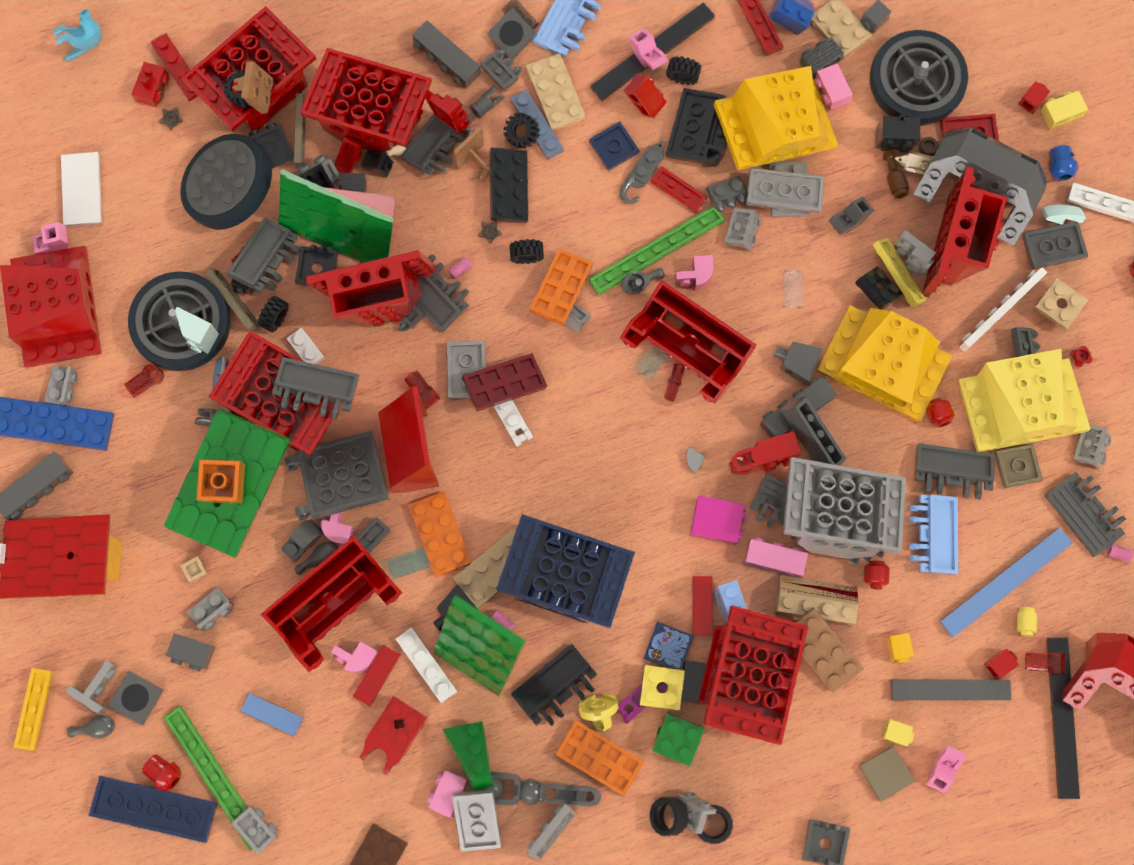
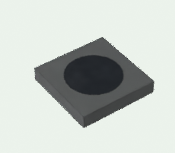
(512, 33)
(135, 698)

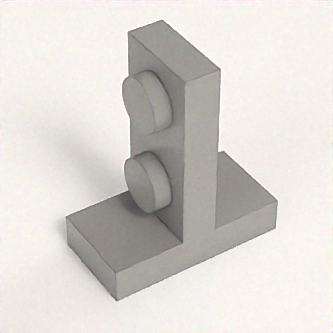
(95, 688)

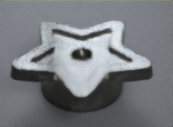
(175, 118)
(489, 236)

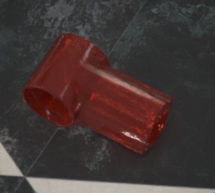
(142, 381)
(427, 392)
(1049, 662)

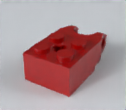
(767, 454)
(390, 739)

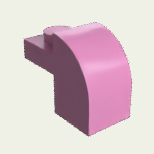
(646, 50)
(52, 238)
(700, 275)
(335, 531)
(359, 660)
(944, 768)

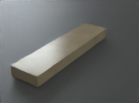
(299, 147)
(233, 299)

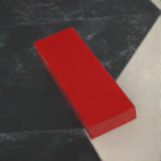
(679, 189)
(702, 606)
(376, 675)

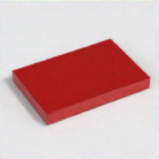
(983, 123)

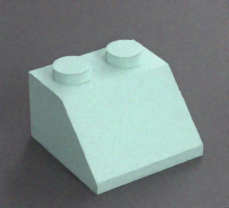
(196, 331)

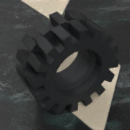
(683, 70)
(531, 130)
(526, 251)
(273, 314)

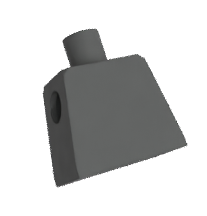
(799, 360)

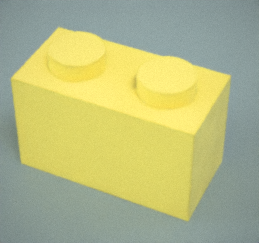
(1064, 109)

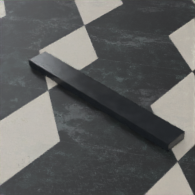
(665, 42)
(1063, 727)

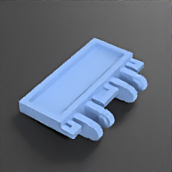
(565, 21)
(939, 533)

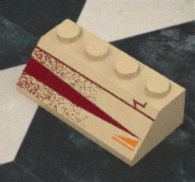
(833, 601)

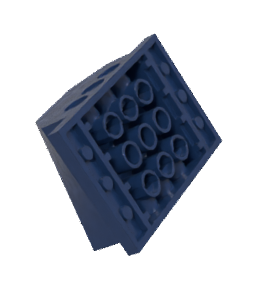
(565, 572)

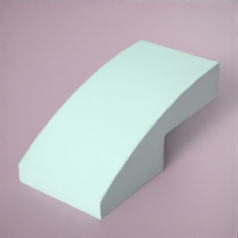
(1060, 213)

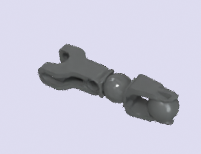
(533, 791)

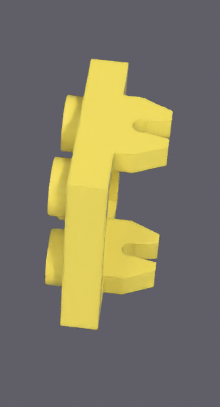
(652, 698)

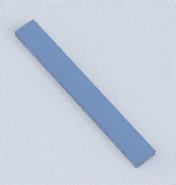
(1005, 582)

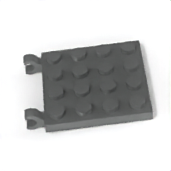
(340, 476)

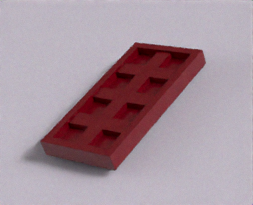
(504, 382)

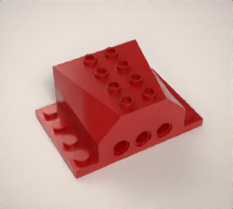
(268, 45)
(365, 100)
(965, 233)
(375, 289)
(51, 306)
(248, 389)
(752, 674)

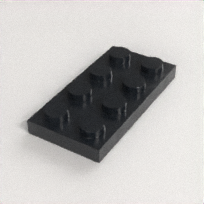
(508, 185)

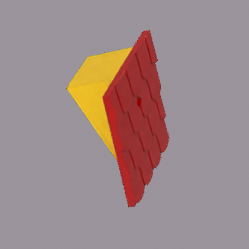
(59, 557)

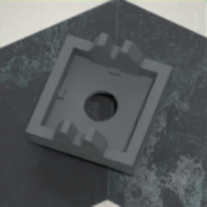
(839, 839)

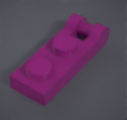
(634, 700)

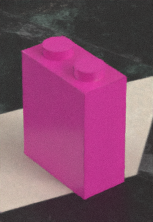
(718, 520)

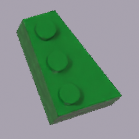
(471, 751)

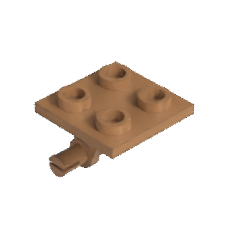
(468, 150)

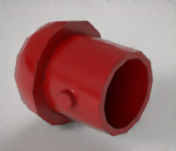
(163, 773)

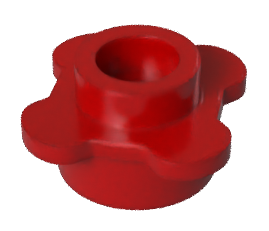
(1083, 350)

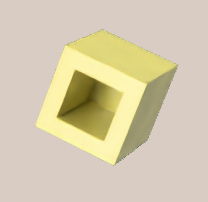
(897, 733)

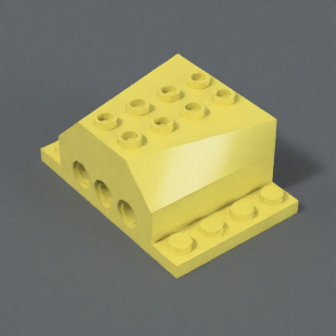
(1023, 401)

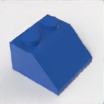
(792, 14)

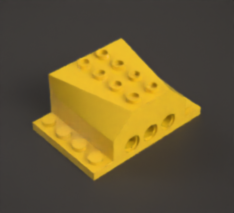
(775, 119)
(886, 360)

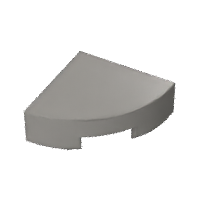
(694, 459)

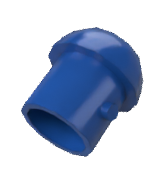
(1062, 163)

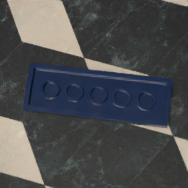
(153, 809)

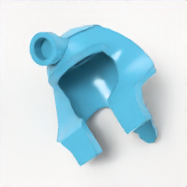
(85, 36)

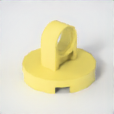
(599, 710)

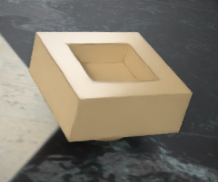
(396, 150)
(194, 569)

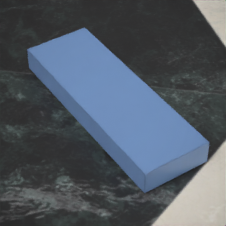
(272, 714)

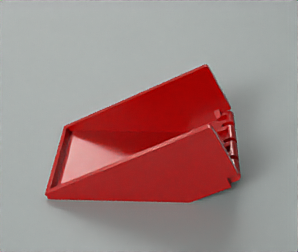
(406, 443)

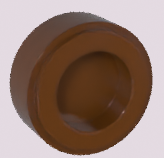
(928, 146)

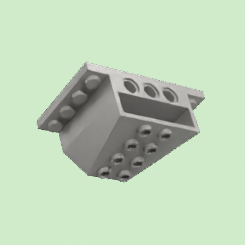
(843, 509)

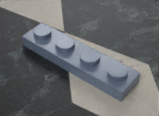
(547, 140)

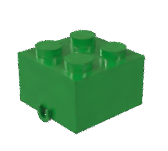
(678, 739)

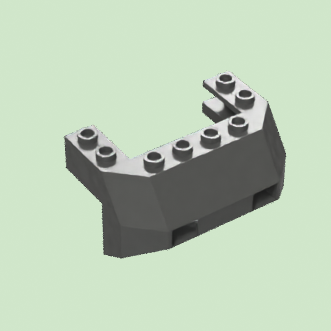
(996, 170)

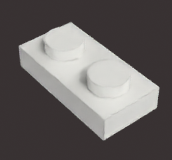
(305, 347)

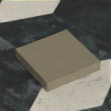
(1018, 466)
(886, 774)

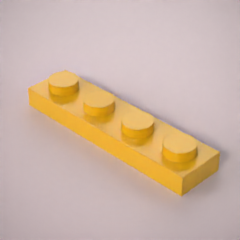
(33, 709)

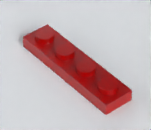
(761, 26)
(173, 62)

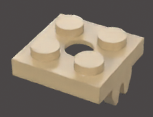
(1048, 304)

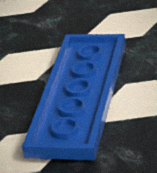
(55, 423)

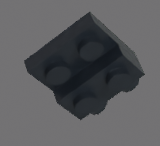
(274, 143)

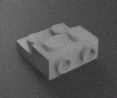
(917, 252)

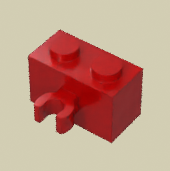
(150, 84)
(645, 95)

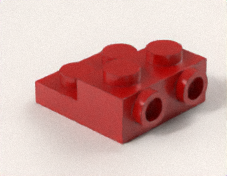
(448, 111)

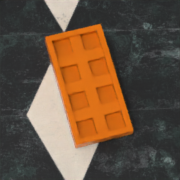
(561, 287)
(439, 534)
(599, 758)

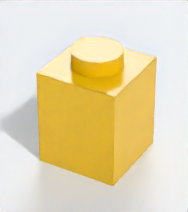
(900, 648)

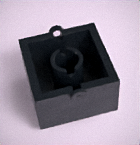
(897, 133)

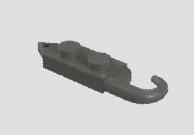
(642, 171)

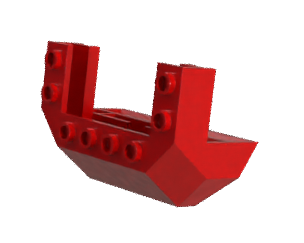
(692, 338)
(327, 598)
(1107, 661)

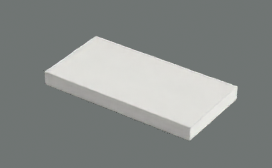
(81, 189)

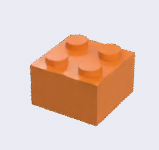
(221, 481)

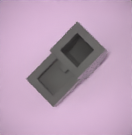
(302, 539)

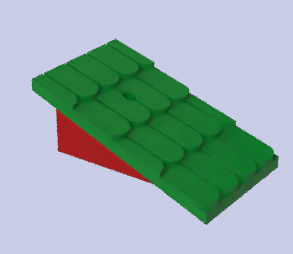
(340, 219)
(227, 524)
(478, 645)

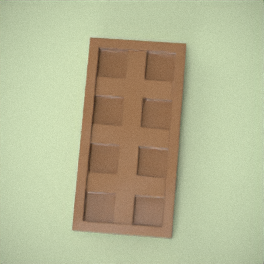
(827, 652)

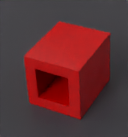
(1034, 97)
(1002, 663)

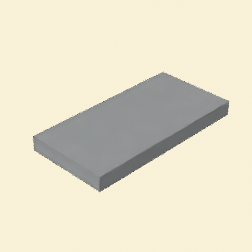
(785, 190)

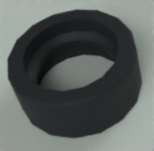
(657, 816)
(727, 830)

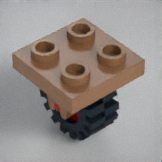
(250, 87)

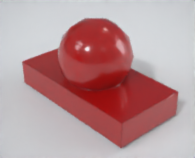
(348, 155)

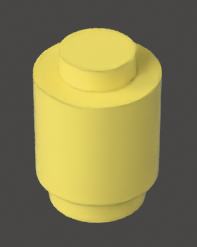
(1026, 621)

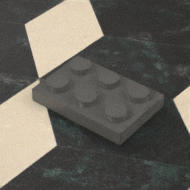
(1055, 245)

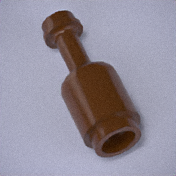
(896, 178)

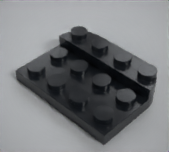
(697, 130)

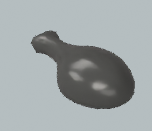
(638, 281)
(318, 555)
(97, 727)

